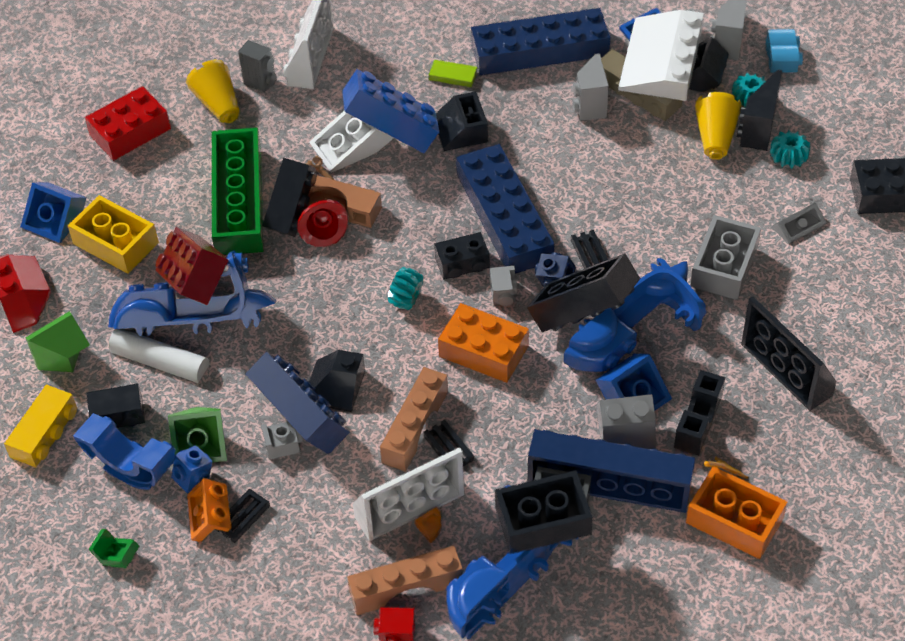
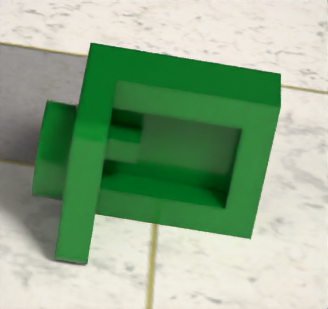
(112, 550)

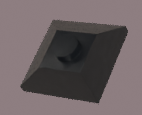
(339, 378)

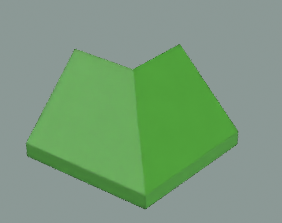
(57, 344)
(200, 428)

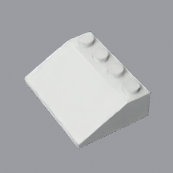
(310, 45)
(662, 54)
(410, 495)

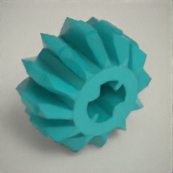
(745, 87)
(790, 149)
(405, 288)

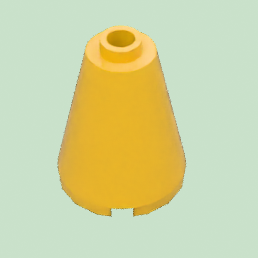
(215, 89)
(717, 122)

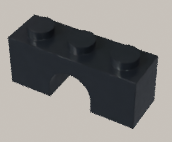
(700, 414)

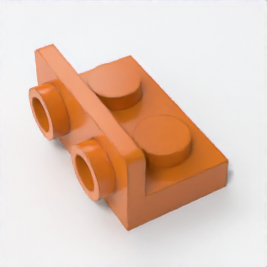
(208, 509)

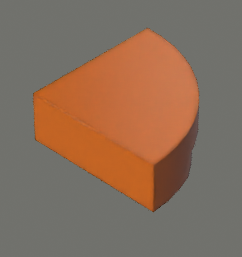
(429, 524)

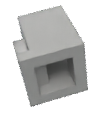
(503, 285)
(281, 440)

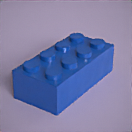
(390, 110)

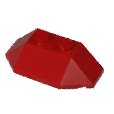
(22, 290)

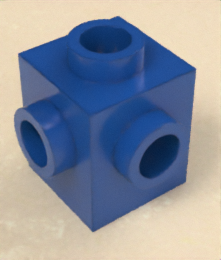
(190, 468)

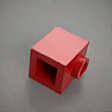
(395, 624)

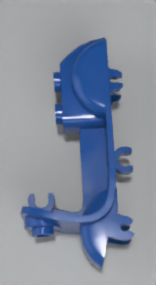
(158, 306)
(611, 334)
(488, 586)

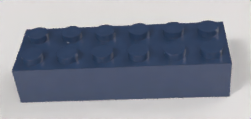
(539, 41)
(504, 207)
(617, 470)

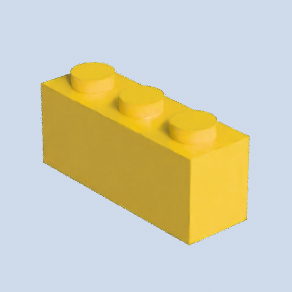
(41, 426)

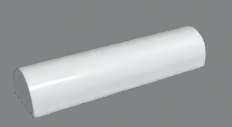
(158, 355)

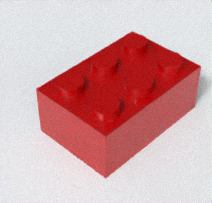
(127, 123)

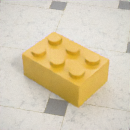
(113, 234)

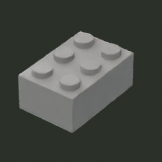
(725, 257)

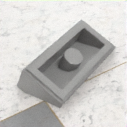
(800, 223)

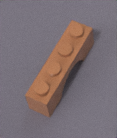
(361, 203)
(404, 434)
(378, 585)

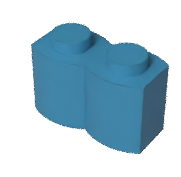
(783, 50)

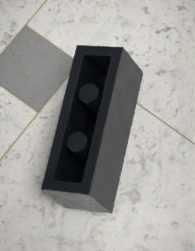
(289, 197)

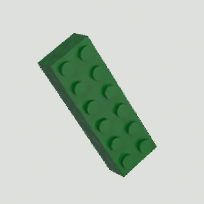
(236, 191)

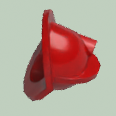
(323, 223)

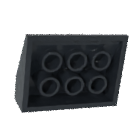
(786, 357)

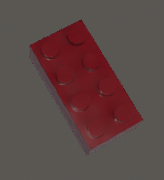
(191, 265)

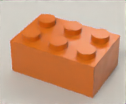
(483, 342)
(736, 512)

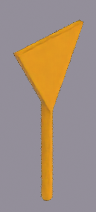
(723, 465)

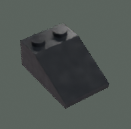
(759, 114)

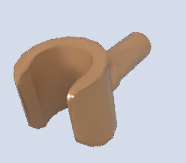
(318, 161)

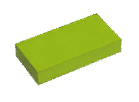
(453, 73)

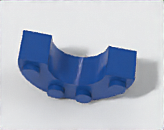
(124, 458)

